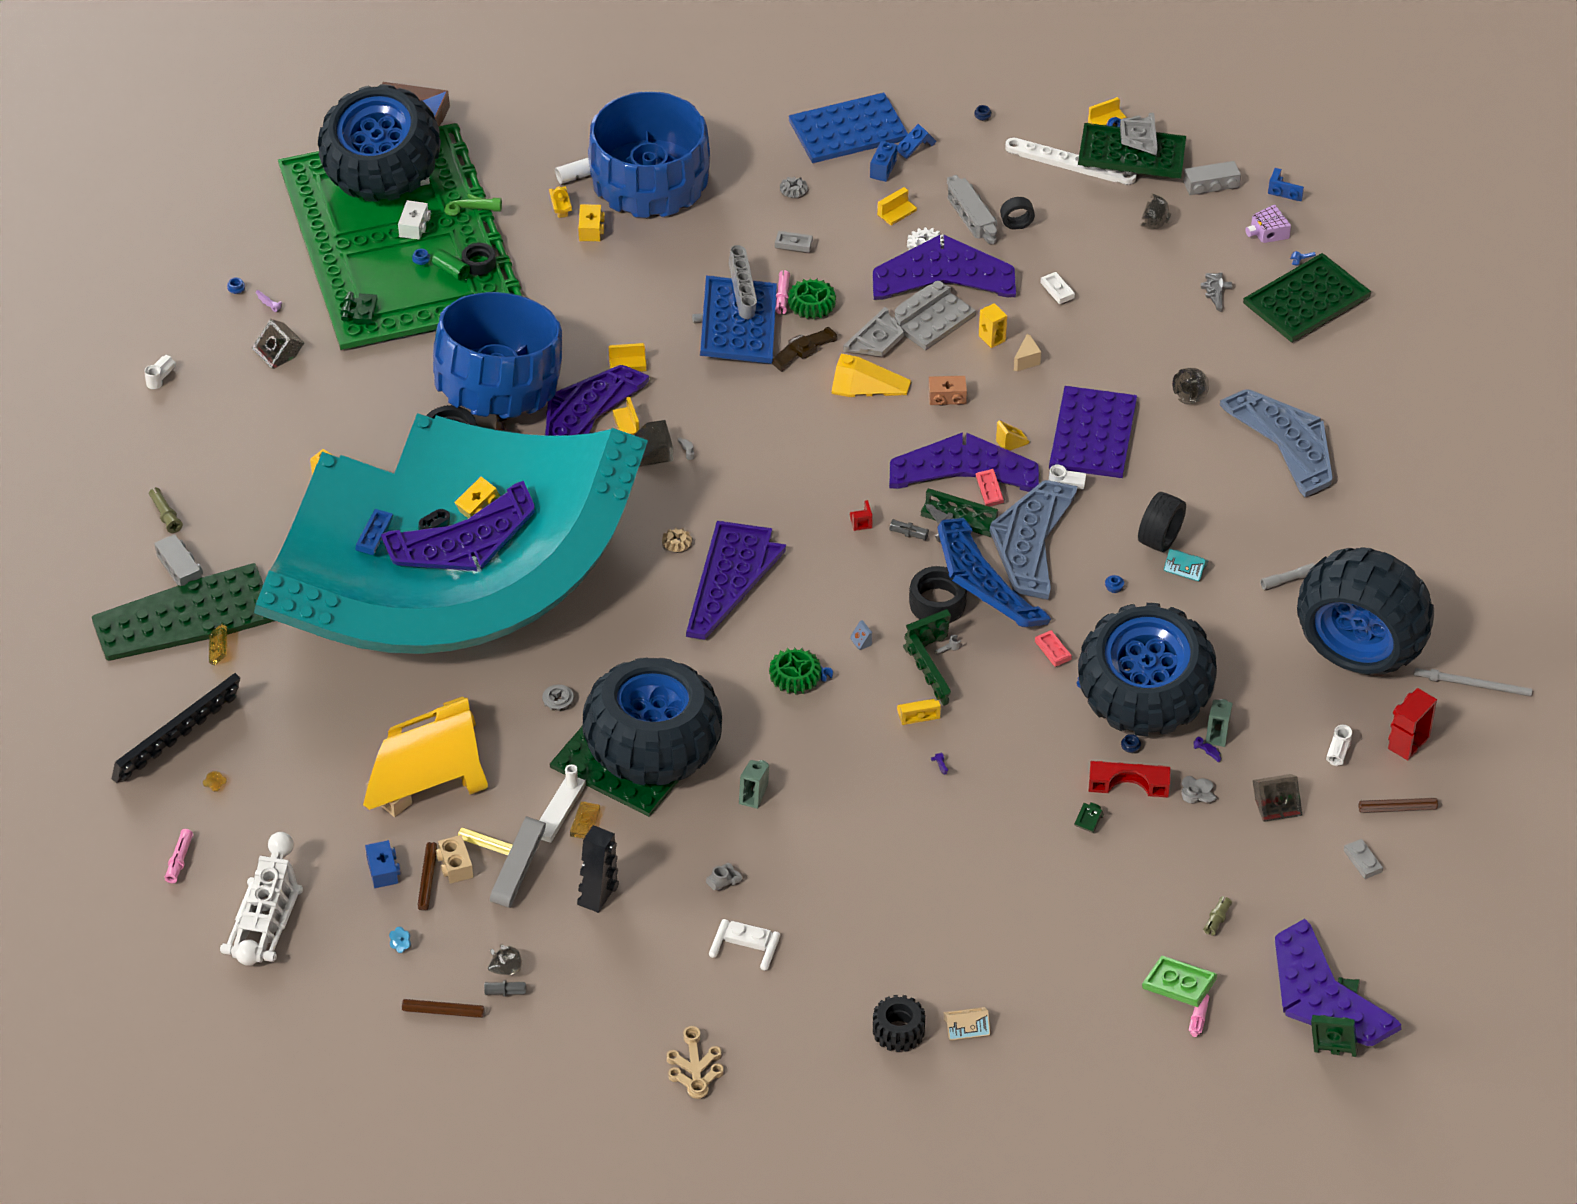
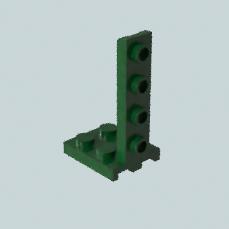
(918, 636)
(1334, 1032)

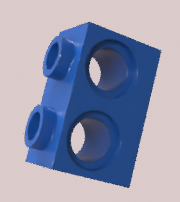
(883, 161)

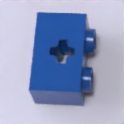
(382, 864)

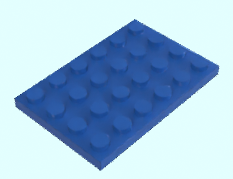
(847, 127)
(730, 335)

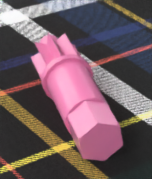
(1198, 1017)

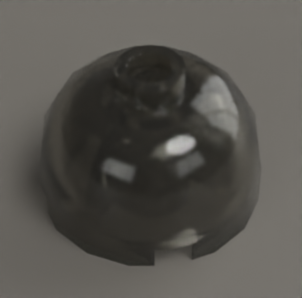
(1156, 213)
(1190, 385)

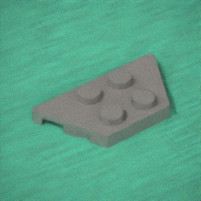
(1139, 133)
(876, 336)

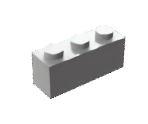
(1211, 178)
(177, 560)

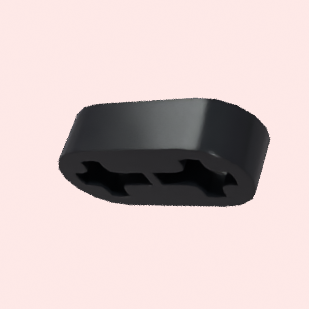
(435, 520)

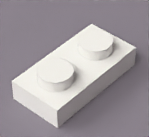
(1057, 288)

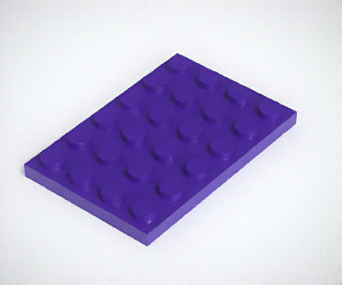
(1093, 431)

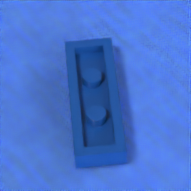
(372, 532)

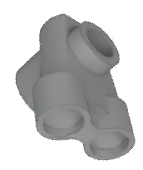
(723, 876)

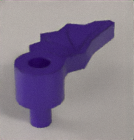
(1209, 749)
(939, 757)

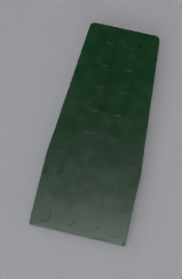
(182, 614)

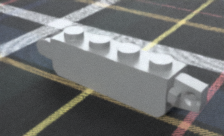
(971, 209)

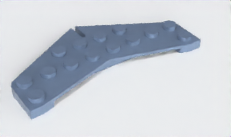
(1296, 433)
(1022, 535)

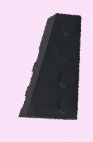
(598, 869)

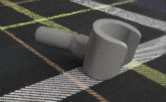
(953, 645)

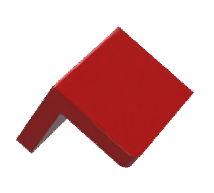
(862, 519)

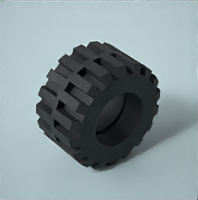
(899, 1010)

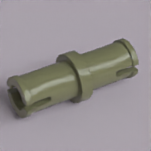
(1217, 915)

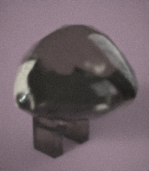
(506, 961)

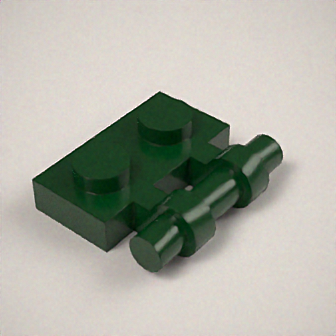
(364, 311)

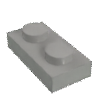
(793, 241)
(1363, 859)

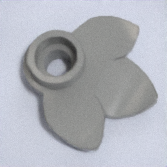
(1197, 790)

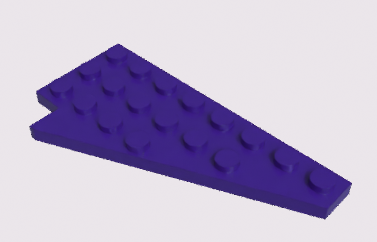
(733, 566)

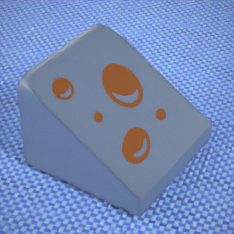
(862, 636)

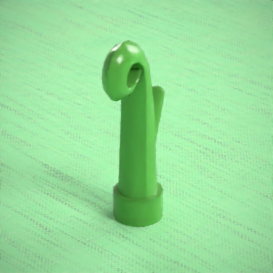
(474, 203)

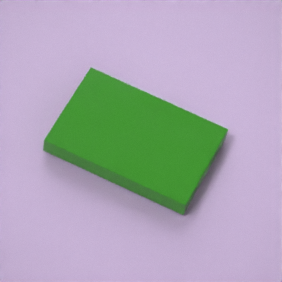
(1179, 981)

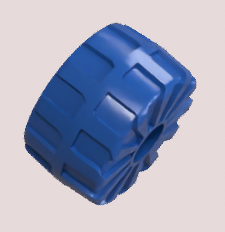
(649, 154)
(497, 354)

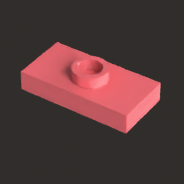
(989, 487)
(1053, 648)

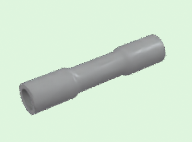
(1276, 580)

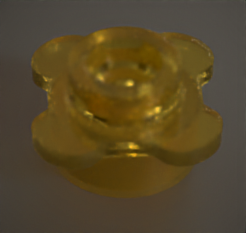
(214, 781)

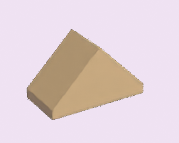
(1027, 355)

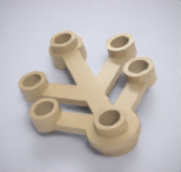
(695, 1066)

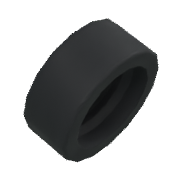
(1014, 204)
(479, 249)

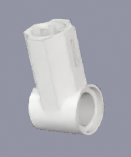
(156, 373)
(1059, 474)
(1339, 745)

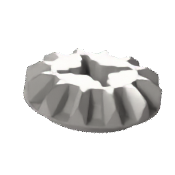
(795, 191)
(554, 692)

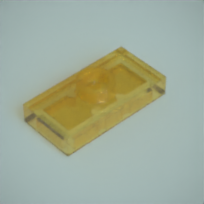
(218, 644)
(584, 819)

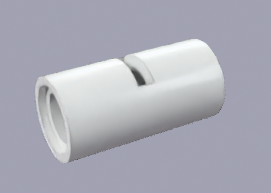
(572, 171)

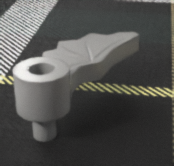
(686, 445)

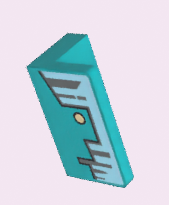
(1185, 564)

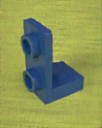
(913, 140)
(1284, 189)

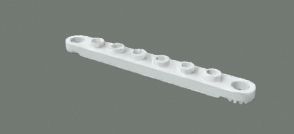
(1064, 160)

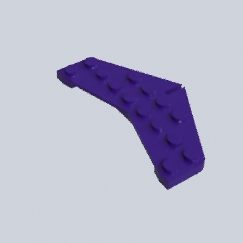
(953, 264)
(578, 405)
(954, 459)
(456, 544)
(1312, 990)

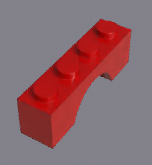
(1151, 778)

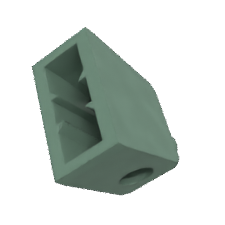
(1219, 714)
(755, 774)

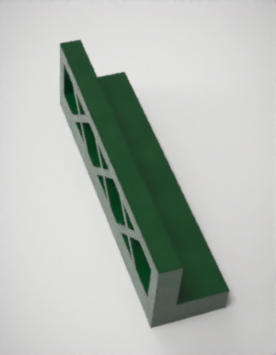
(977, 520)

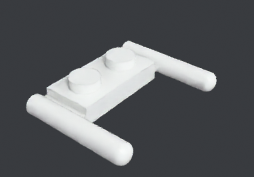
(746, 936)

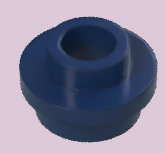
(982, 112)
(1130, 743)

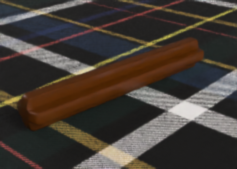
(1398, 805)
(427, 876)
(443, 1008)

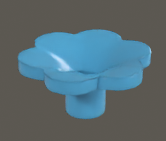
(400, 939)

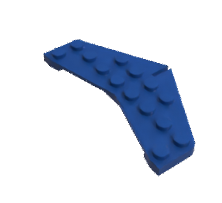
(977, 576)

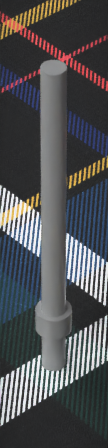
(1435, 675)

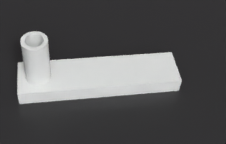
(562, 802)

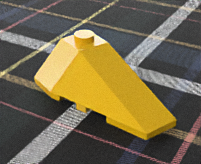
(860, 376)

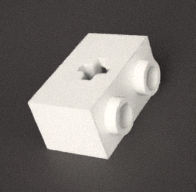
(413, 220)

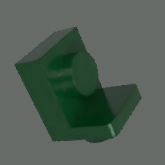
(1089, 817)

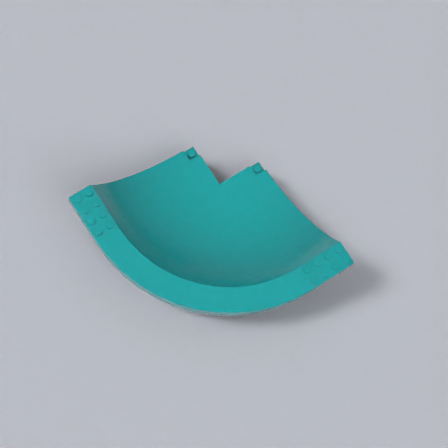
(390, 608)

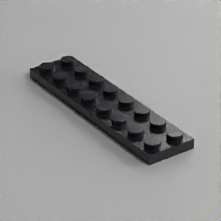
(178, 726)

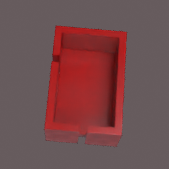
(1412, 723)

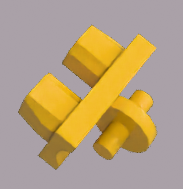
(560, 201)

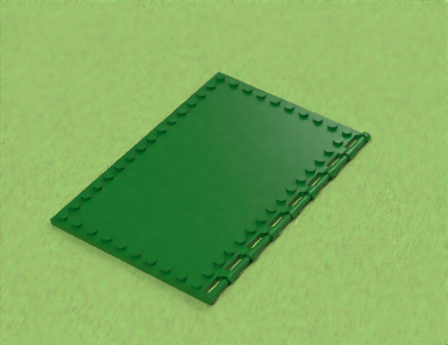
(359, 247)

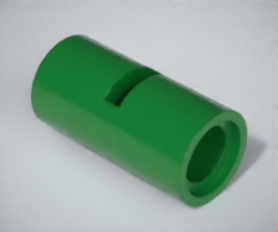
(451, 264)

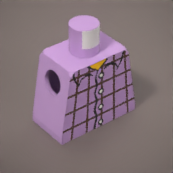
(1269, 225)

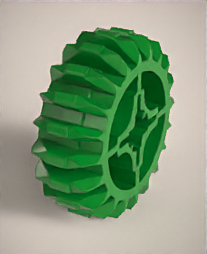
(812, 298)
(795, 670)

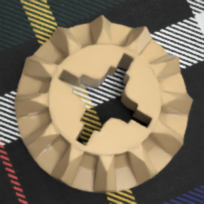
(675, 545)

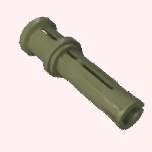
(167, 514)

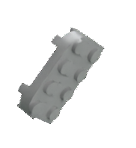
(932, 314)

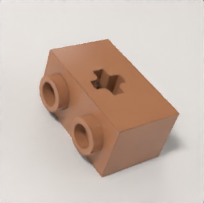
(947, 390)

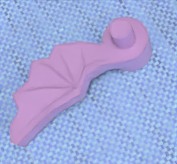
(266, 300)

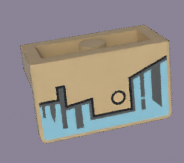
(967, 1023)

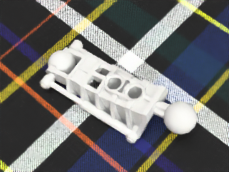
(280, 905)

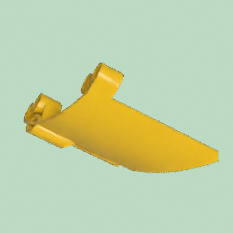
(427, 756)

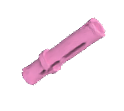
(782, 293)
(176, 862)

